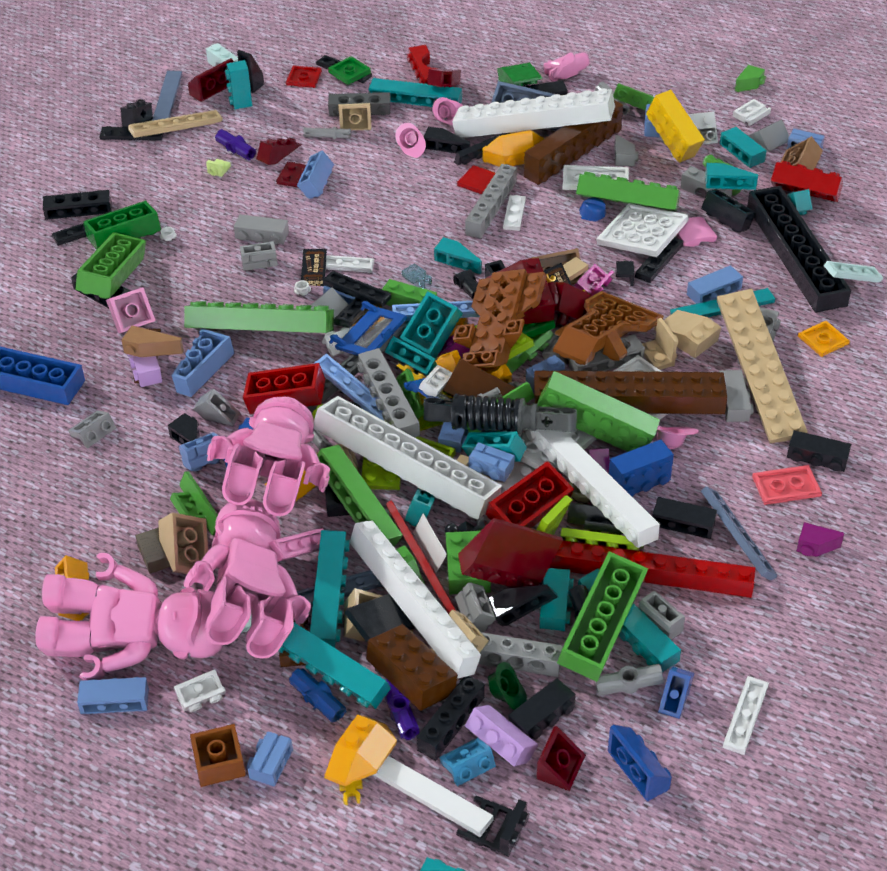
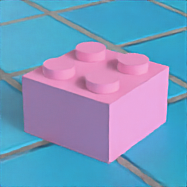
(130, 310)

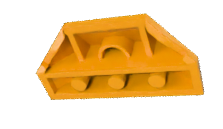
(510, 148)
(360, 751)

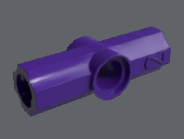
(235, 144)
(401, 713)

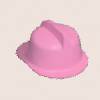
(445, 108)
(410, 134)
(674, 436)

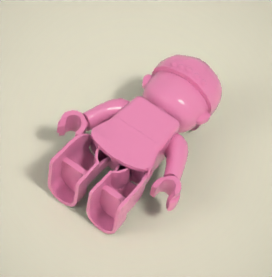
(273, 450)
(248, 582)
(122, 620)

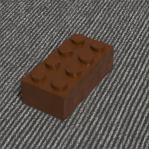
(411, 667)

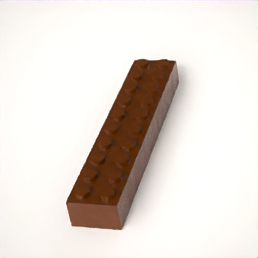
(652, 391)

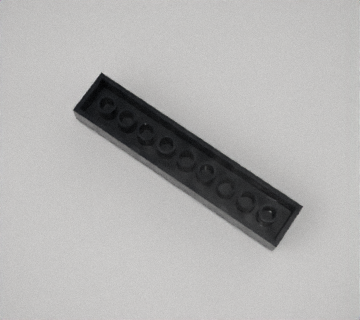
(798, 249)

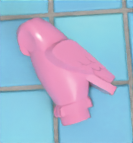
(566, 66)

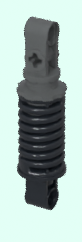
(500, 416)

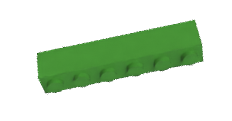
(355, 492)

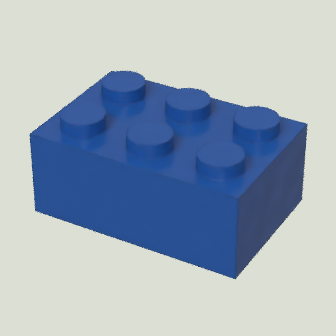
(642, 467)

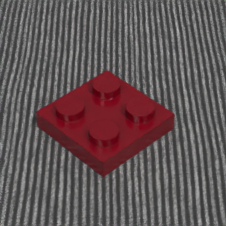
(291, 174)

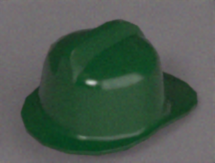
(506, 686)

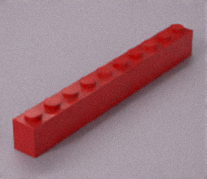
(662, 568)

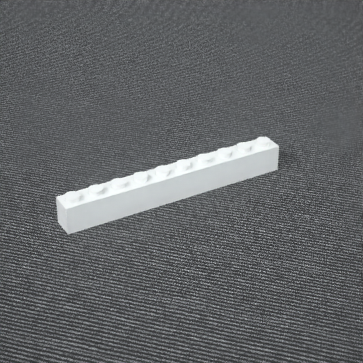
(597, 485)
(415, 599)

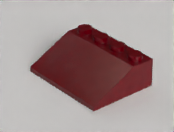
(545, 310)
(509, 554)

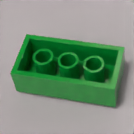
(134, 221)

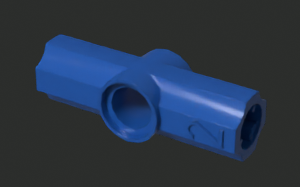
(317, 694)

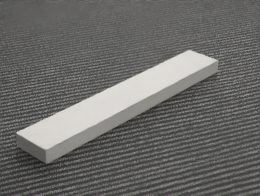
(434, 796)

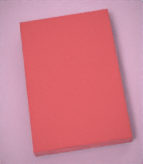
(786, 484)

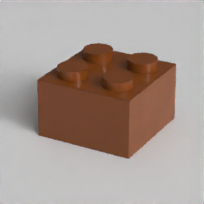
(217, 755)

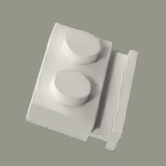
(751, 112)

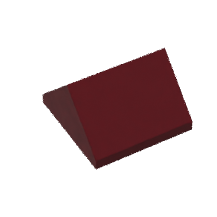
(559, 760)

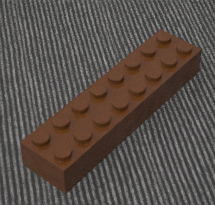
(568, 146)

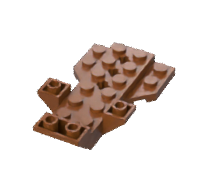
(501, 306)
(602, 327)

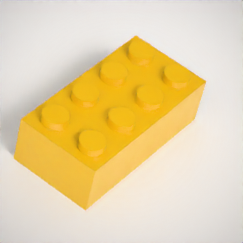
(674, 126)

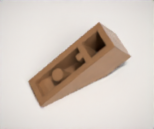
(149, 343)

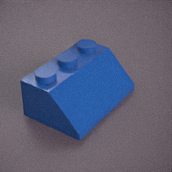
(638, 762)

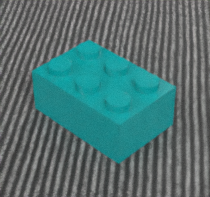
(431, 324)

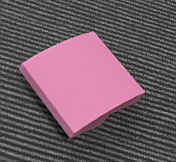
(696, 231)

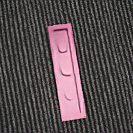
(296, 544)

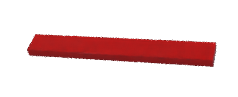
(420, 556)

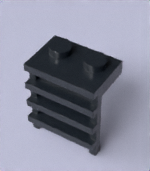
(509, 831)

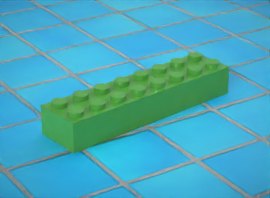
(261, 318)

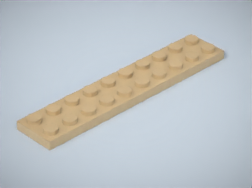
(761, 366)

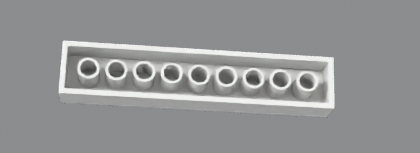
(534, 113)
(406, 457)

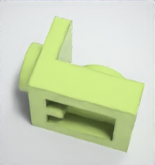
(217, 167)

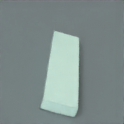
(853, 271)

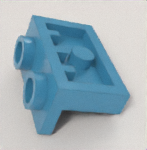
(468, 761)

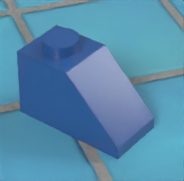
(676, 692)

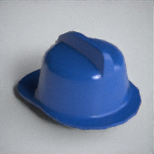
(593, 209)

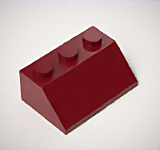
(209, 82)

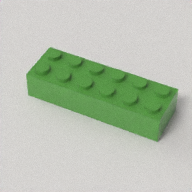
(628, 192)
(110, 265)
(600, 414)
(602, 616)

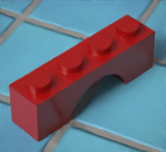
(419, 58)

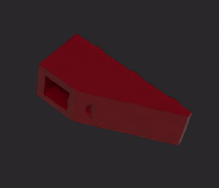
(444, 77)
(273, 151)

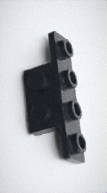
(591, 518)

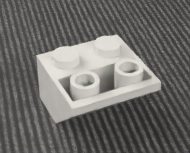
(706, 125)

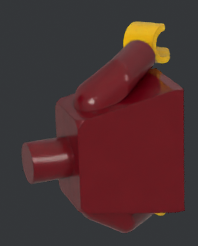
(568, 300)

